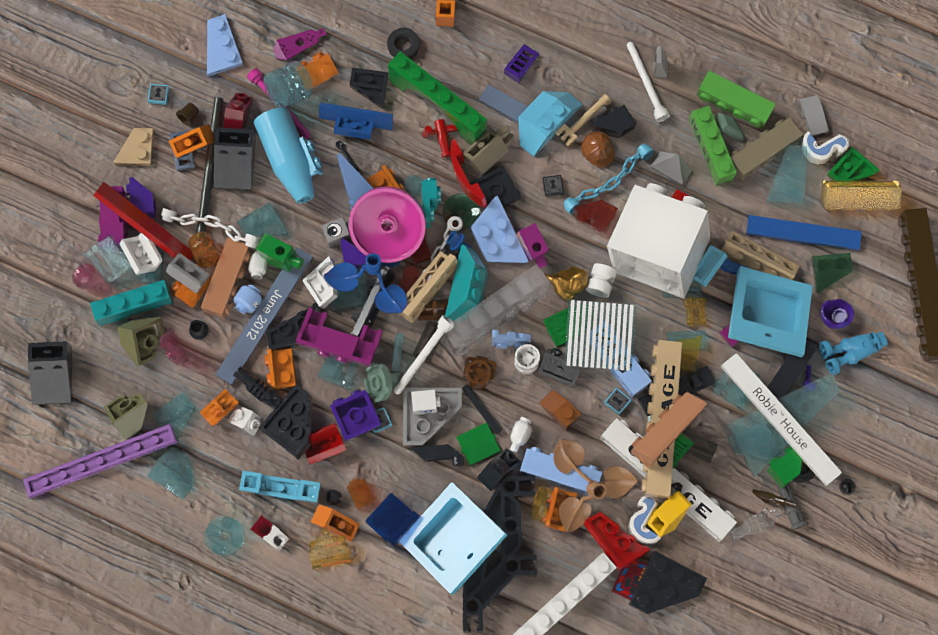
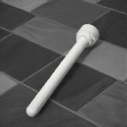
(660, 112)
(445, 325)

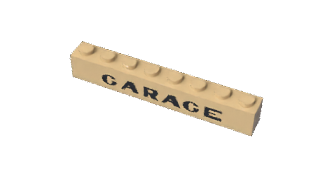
(663, 392)

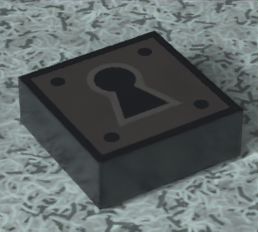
(552, 185)

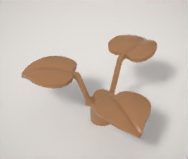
(615, 484)

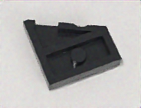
(370, 84)

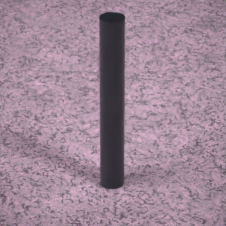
(482, 410)

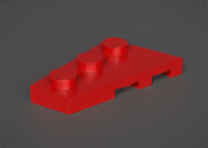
(616, 544)

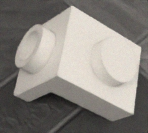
(245, 419)

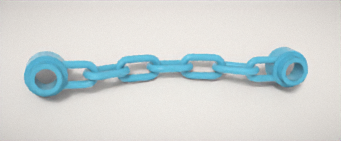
(644, 152)

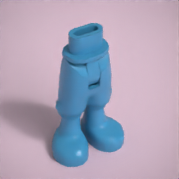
(855, 348)

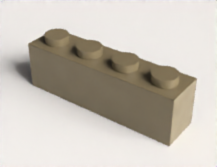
(765, 148)

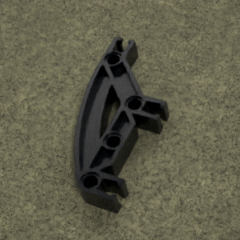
(501, 510)

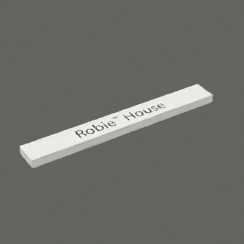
(781, 419)

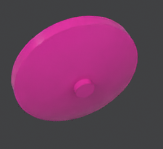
(387, 224)

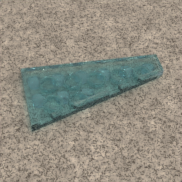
(761, 441)

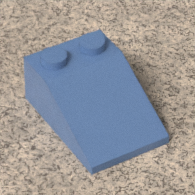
(353, 181)

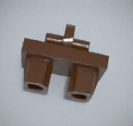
(434, 310)

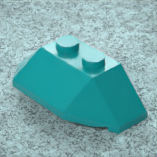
(468, 284)

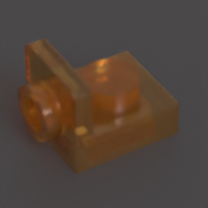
(360, 493)

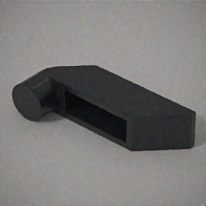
(438, 453)

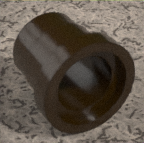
(187, 114)

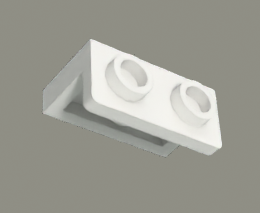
(141, 254)

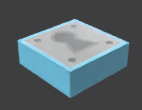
(158, 94)
(617, 401)
(384, 420)

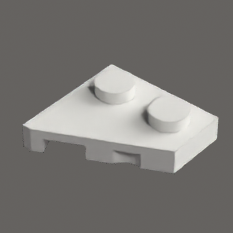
(318, 287)

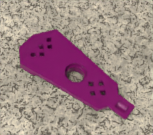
(291, 44)

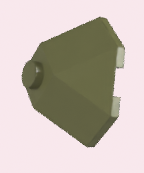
(141, 338)
(127, 414)

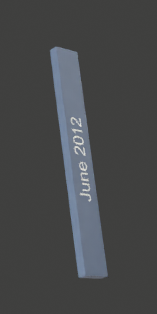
(262, 320)

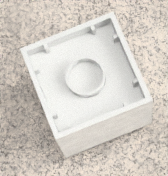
(660, 239)

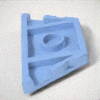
(496, 236)

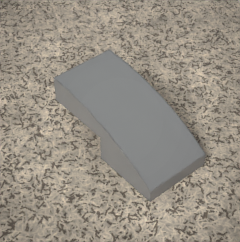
(813, 114)

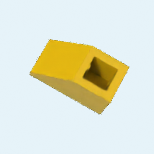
(669, 514)

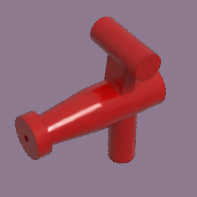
(441, 131)

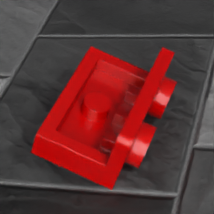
(324, 443)

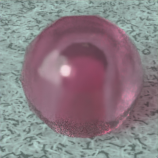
(85, 276)

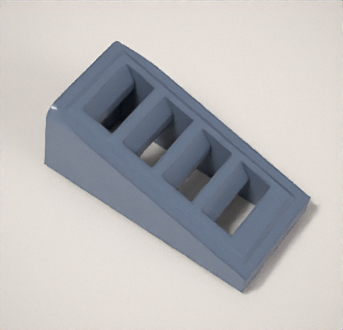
(190, 156)

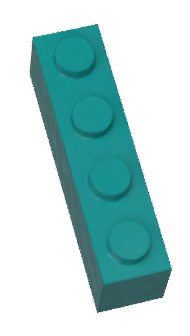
(131, 303)

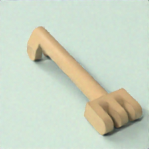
(570, 132)

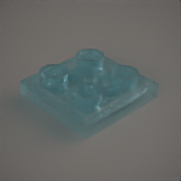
(352, 298)

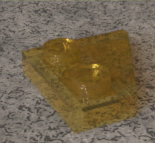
(689, 353)

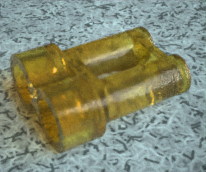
(695, 304)

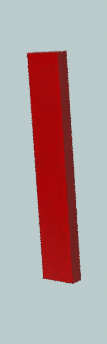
(141, 221)

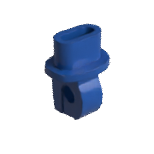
(455, 241)

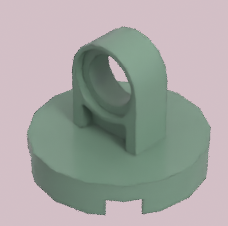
(380, 382)

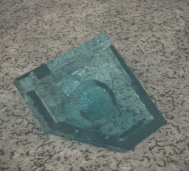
(173, 472)

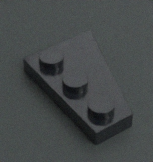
(286, 332)

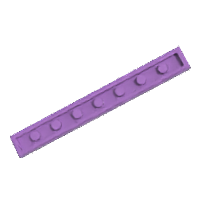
(100, 461)

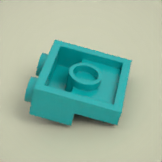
(430, 199)

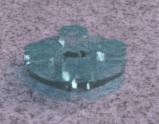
(214, 530)

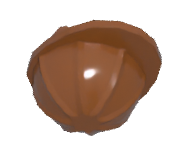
(598, 149)

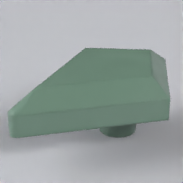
(729, 126)

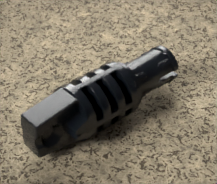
(258, 388)

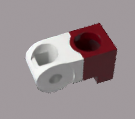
(269, 533)

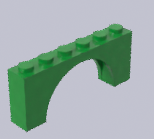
(408, 75)

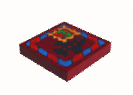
(628, 579)

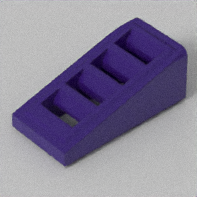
(518, 76)

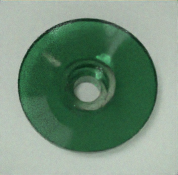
(458, 203)

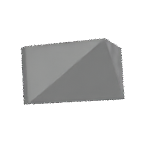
(672, 166)

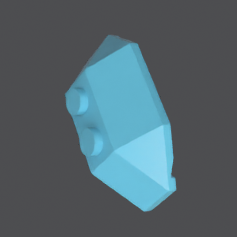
(544, 118)

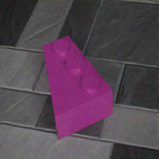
(111, 223)

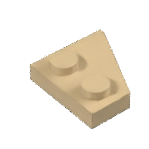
(137, 148)

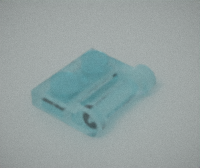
(113, 257)
(332, 370)

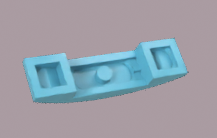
(279, 487)

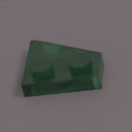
(830, 269)

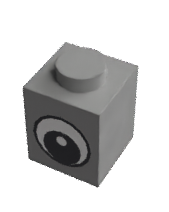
(336, 231)

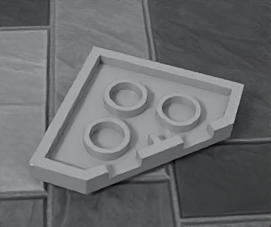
(422, 427)

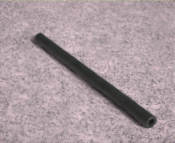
(209, 166)

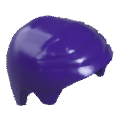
(836, 313)

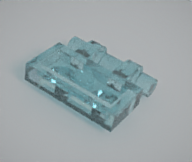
(734, 394)

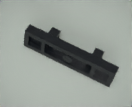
(370, 309)
(701, 380)

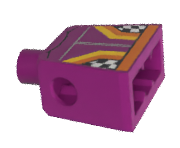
(529, 238)

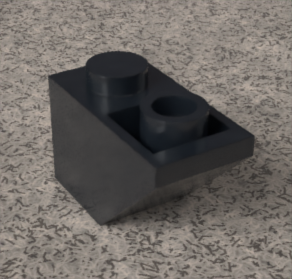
(616, 123)
(498, 469)

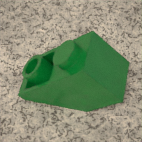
(785, 468)

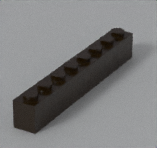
(923, 277)

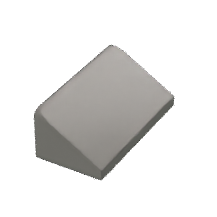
(187, 273)

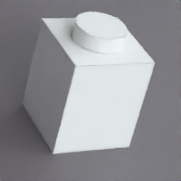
(425, 402)

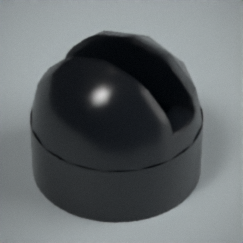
(843, 487)
(333, 497)

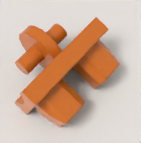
(219, 407)

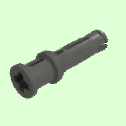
(794, 514)

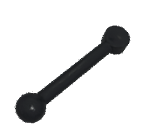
(339, 144)

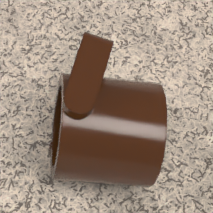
(478, 372)

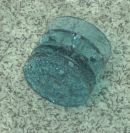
(288, 84)

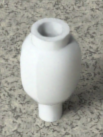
(257, 266)
(520, 433)

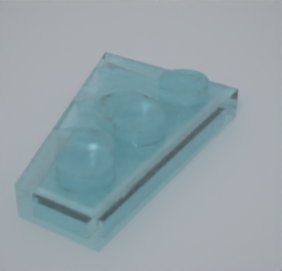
(791, 176)

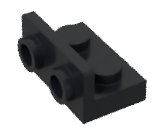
(554, 367)

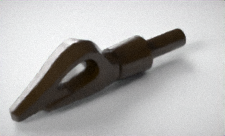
(770, 498)

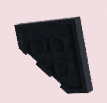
(291, 422)
(665, 585)

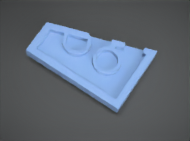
(221, 47)

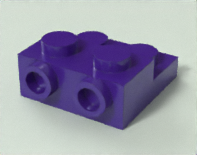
(355, 414)

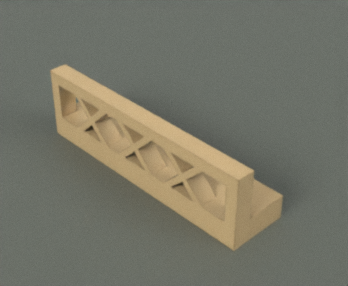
(757, 260)
(429, 288)

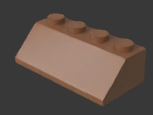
(668, 428)

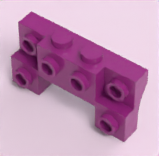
(336, 343)

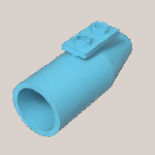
(288, 154)

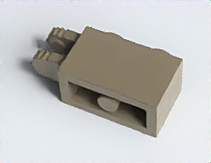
(488, 149)

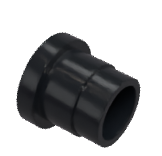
(201, 334)

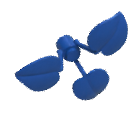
(344, 278)

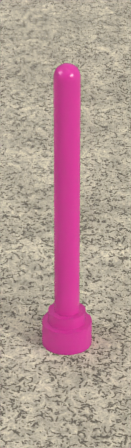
(255, 76)

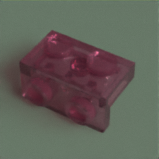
(168, 344)

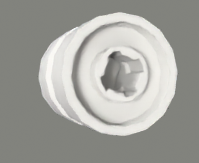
(600, 282)
(527, 359)

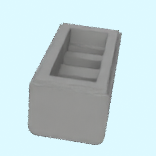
(660, 63)

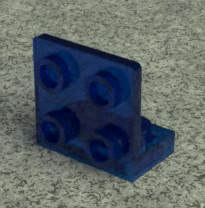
(392, 519)

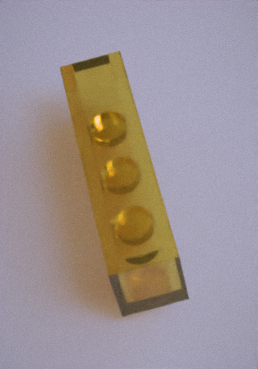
(861, 195)

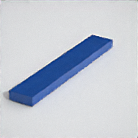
(803, 232)

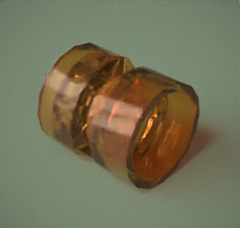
(204, 249)

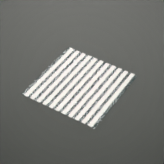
(600, 335)

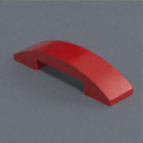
(472, 191)

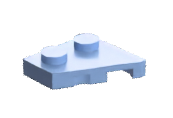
(515, 339)

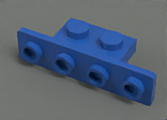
(355, 121)

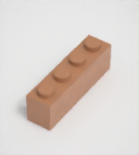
(226, 278)

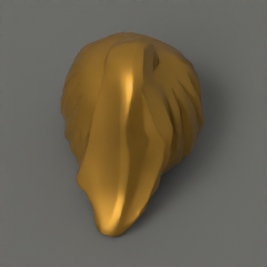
(568, 282)

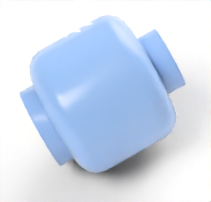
(247, 299)

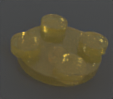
(539, 509)

